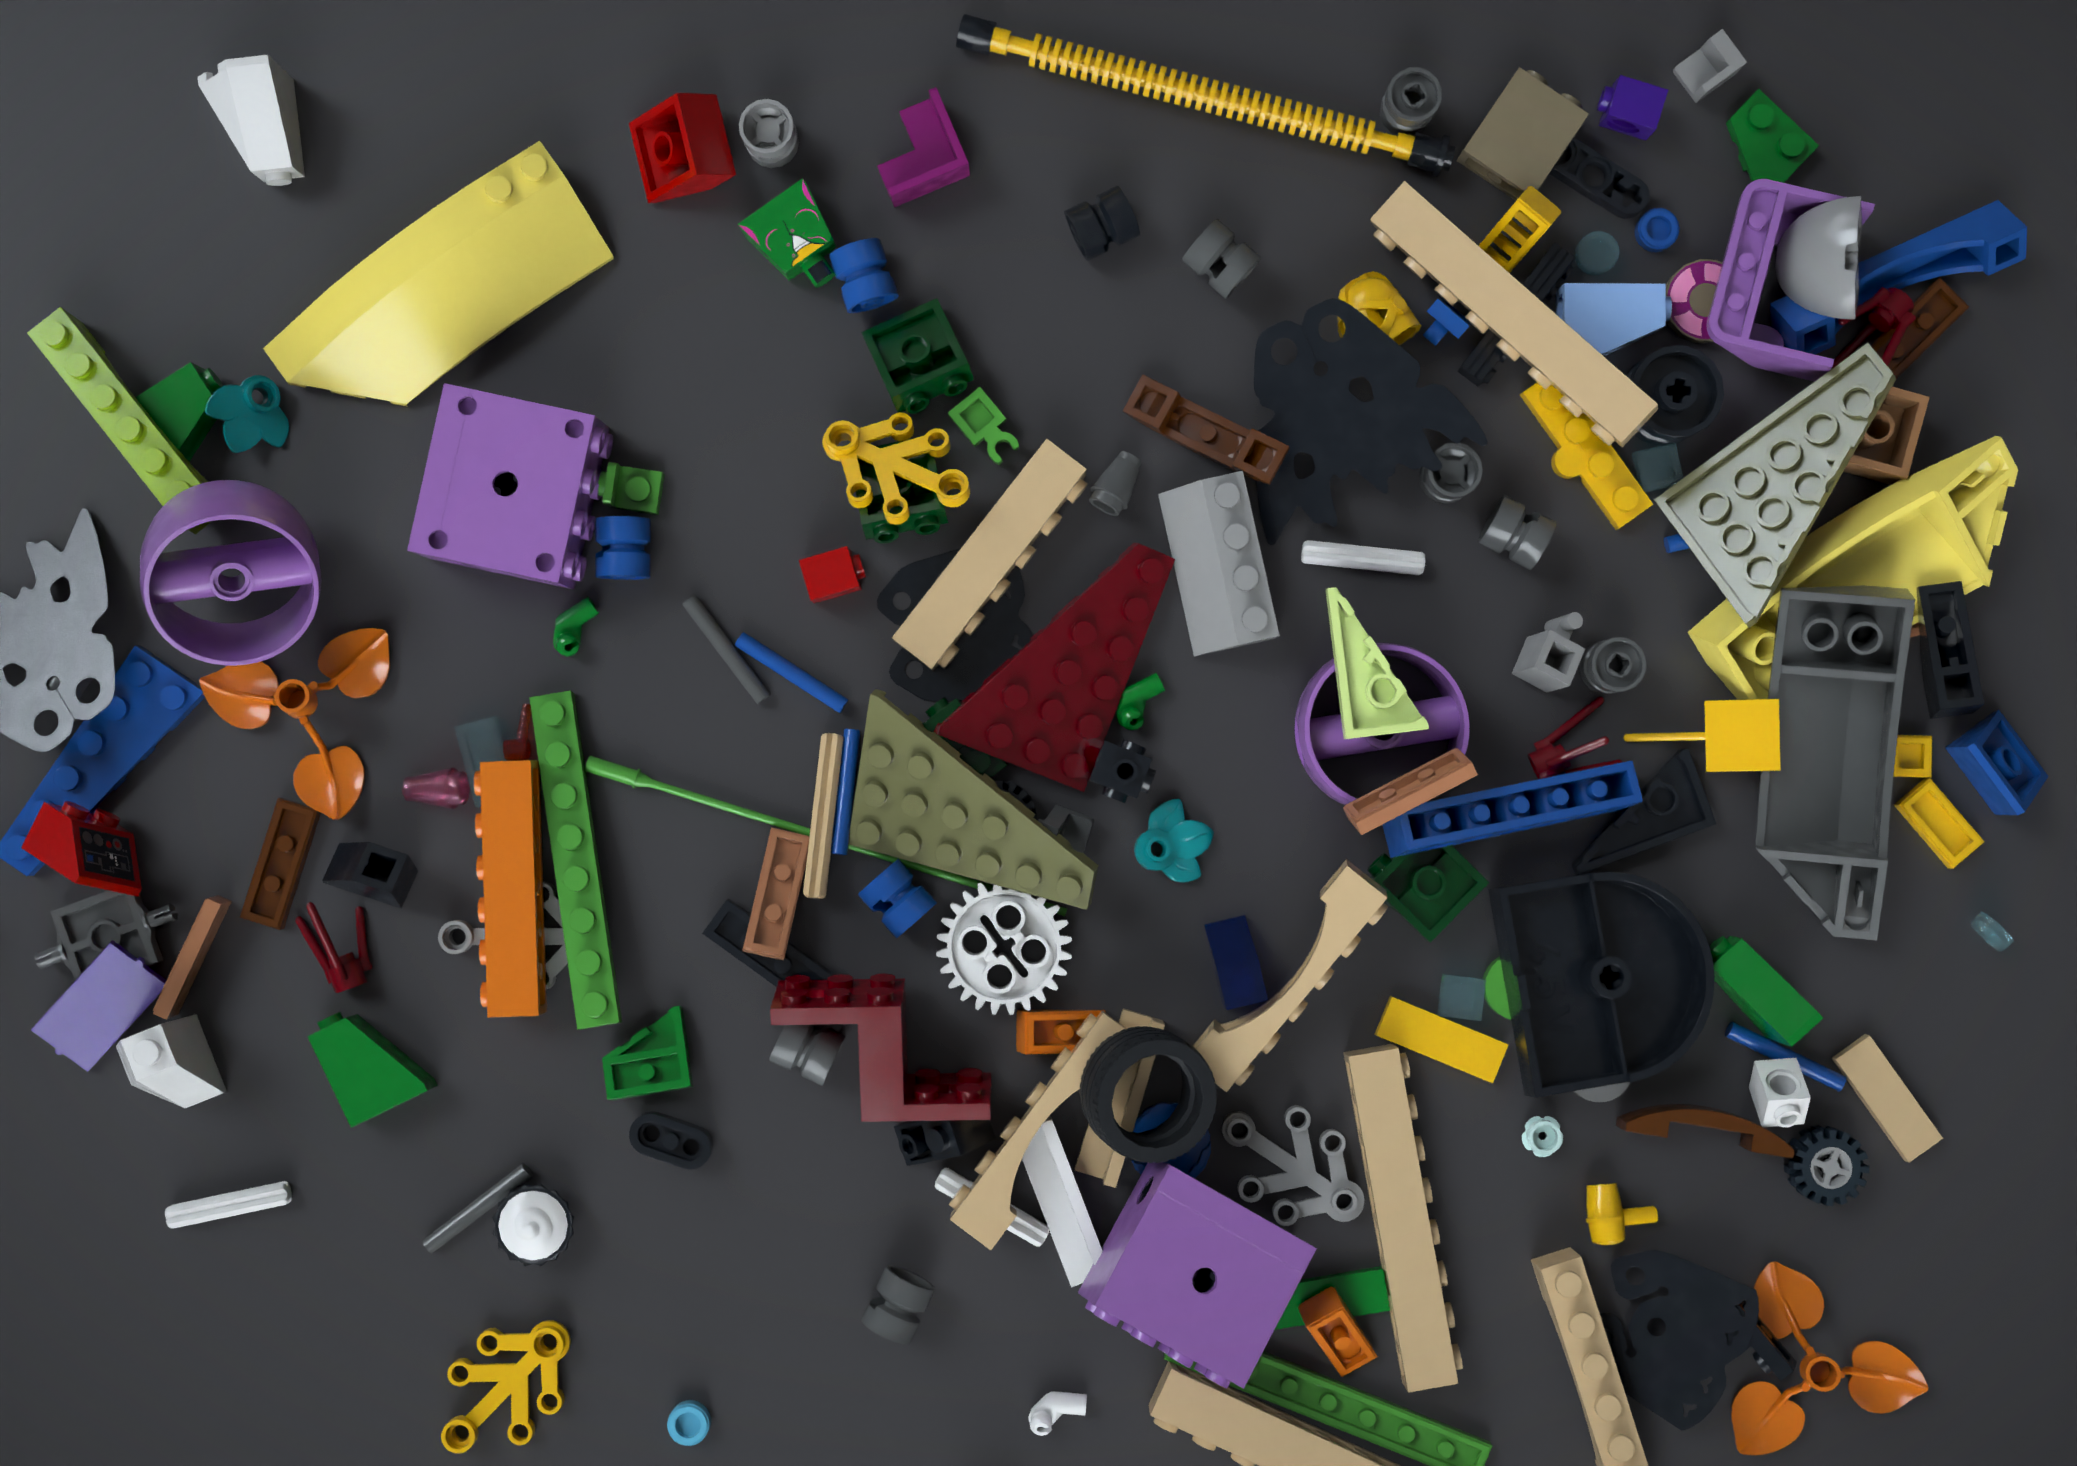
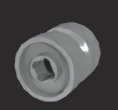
(769, 133)

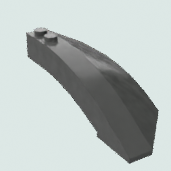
(1840, 701)

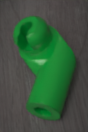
(569, 626)
(1133, 701)

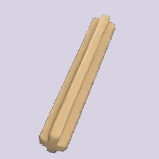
(823, 816)

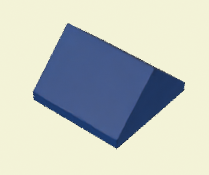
(1998, 765)

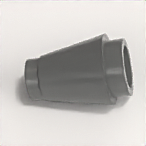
(1115, 485)

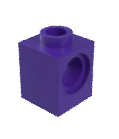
(1631, 107)

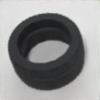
(1187, 1121)

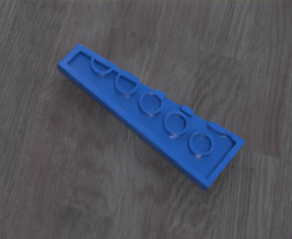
(145, 706)

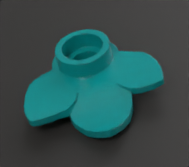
(244, 418)
(1179, 841)

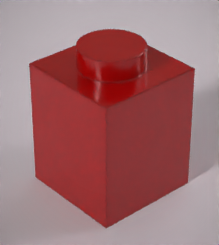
(832, 574)

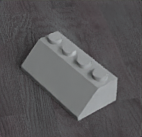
(1218, 564)

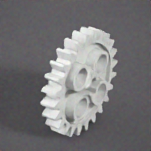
(973, 968)

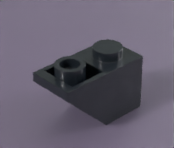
(372, 872)
(941, 1140)

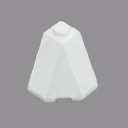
(259, 114)
(172, 1062)

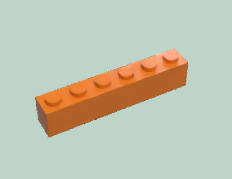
(512, 888)

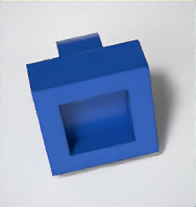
(1447, 319)

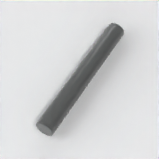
(726, 649)
(477, 1208)

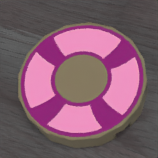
(1691, 298)

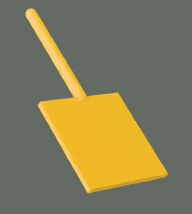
(1736, 735)

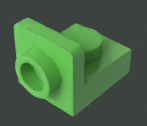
(631, 488)

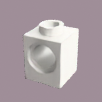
(1779, 1092)

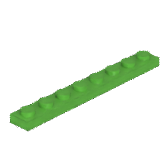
(575, 860)

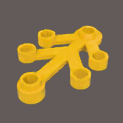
(893, 461)
(511, 1379)

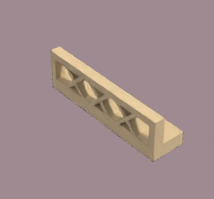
(1095, 1155)

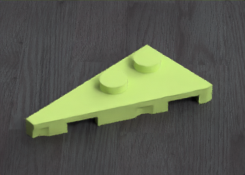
(1368, 691)

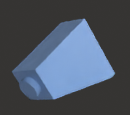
(1613, 313)

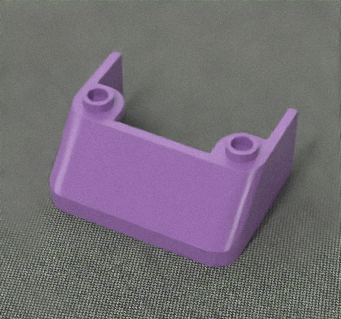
(1759, 223)

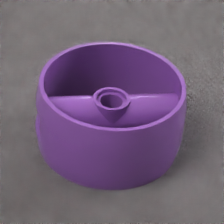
(198, 575)
(1323, 736)

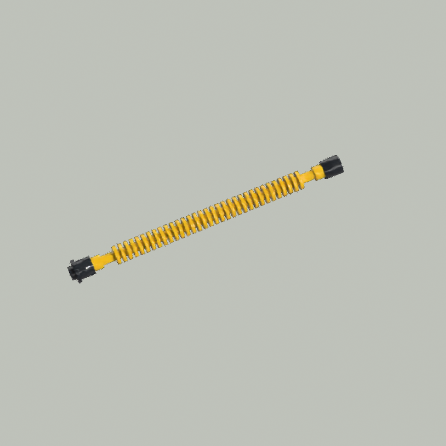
(1419, 150)

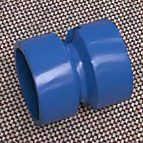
(865, 281)
(622, 547)
(897, 898)

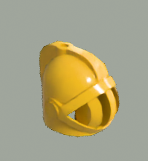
(1381, 304)

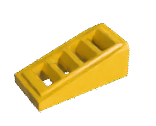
(1533, 212)

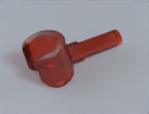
(519, 748)

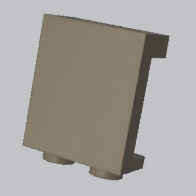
(1523, 134)

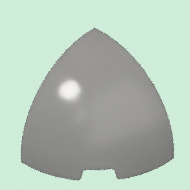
(1820, 258)

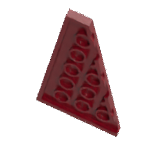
(1063, 687)

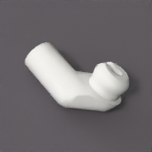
(1052, 1406)

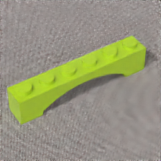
(113, 406)

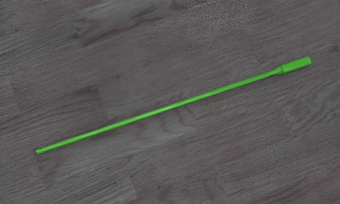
(638, 779)

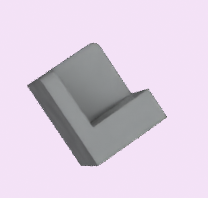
(1709, 66)

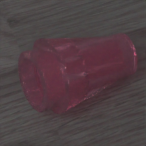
(439, 788)

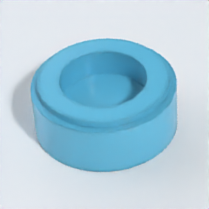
(689, 1423)

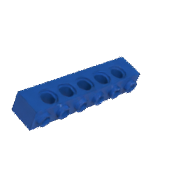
(1513, 808)

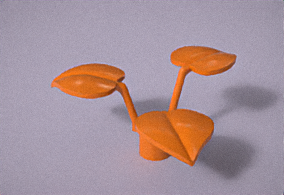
(244, 698)
(1879, 1379)

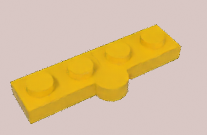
(1586, 455)

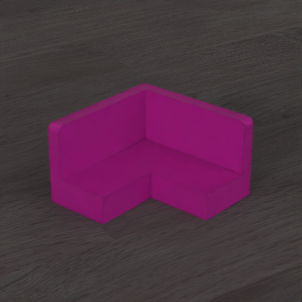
(936, 153)

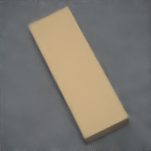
(1887, 1098)

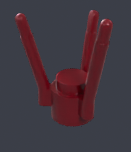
(1889, 310)
(1553, 760)
(342, 970)

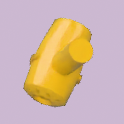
(1608, 1218)

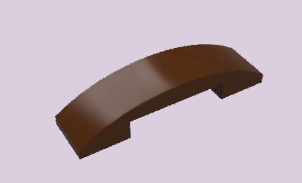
(1205, 431)
(1657, 1118)

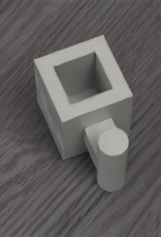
(1549, 656)

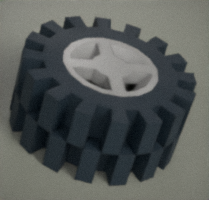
(1839, 1172)

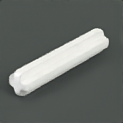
(1363, 557)
(228, 1204)
(1022, 1226)

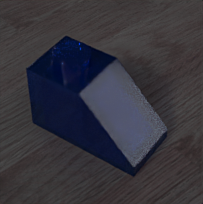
(1235, 962)

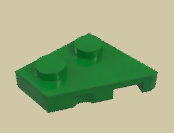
(1768, 139)
(650, 1061)

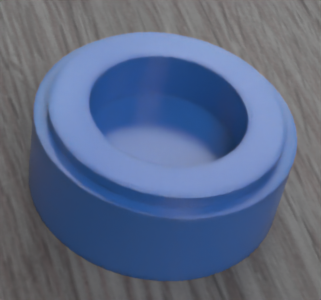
(1657, 230)

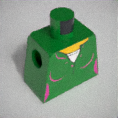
(792, 235)

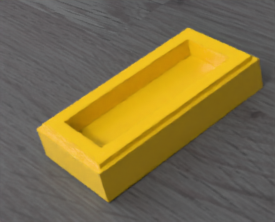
(1939, 823)

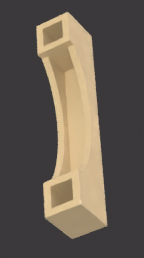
(1350, 903)
(985, 1206)
(1590, 1358)

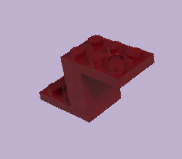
(880, 1012)

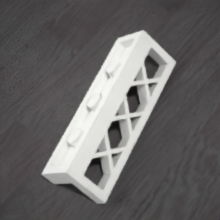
(1061, 1203)

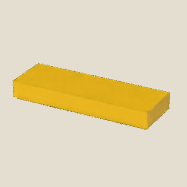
(1441, 1039)

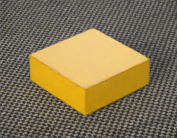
(1913, 756)

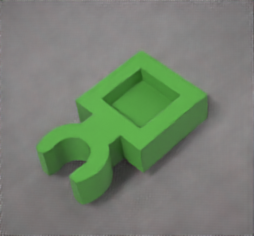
(980, 421)

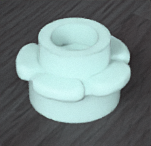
(1553, 1138)

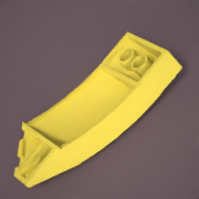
(445, 285)
(1906, 536)

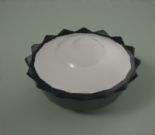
(533, 1225)

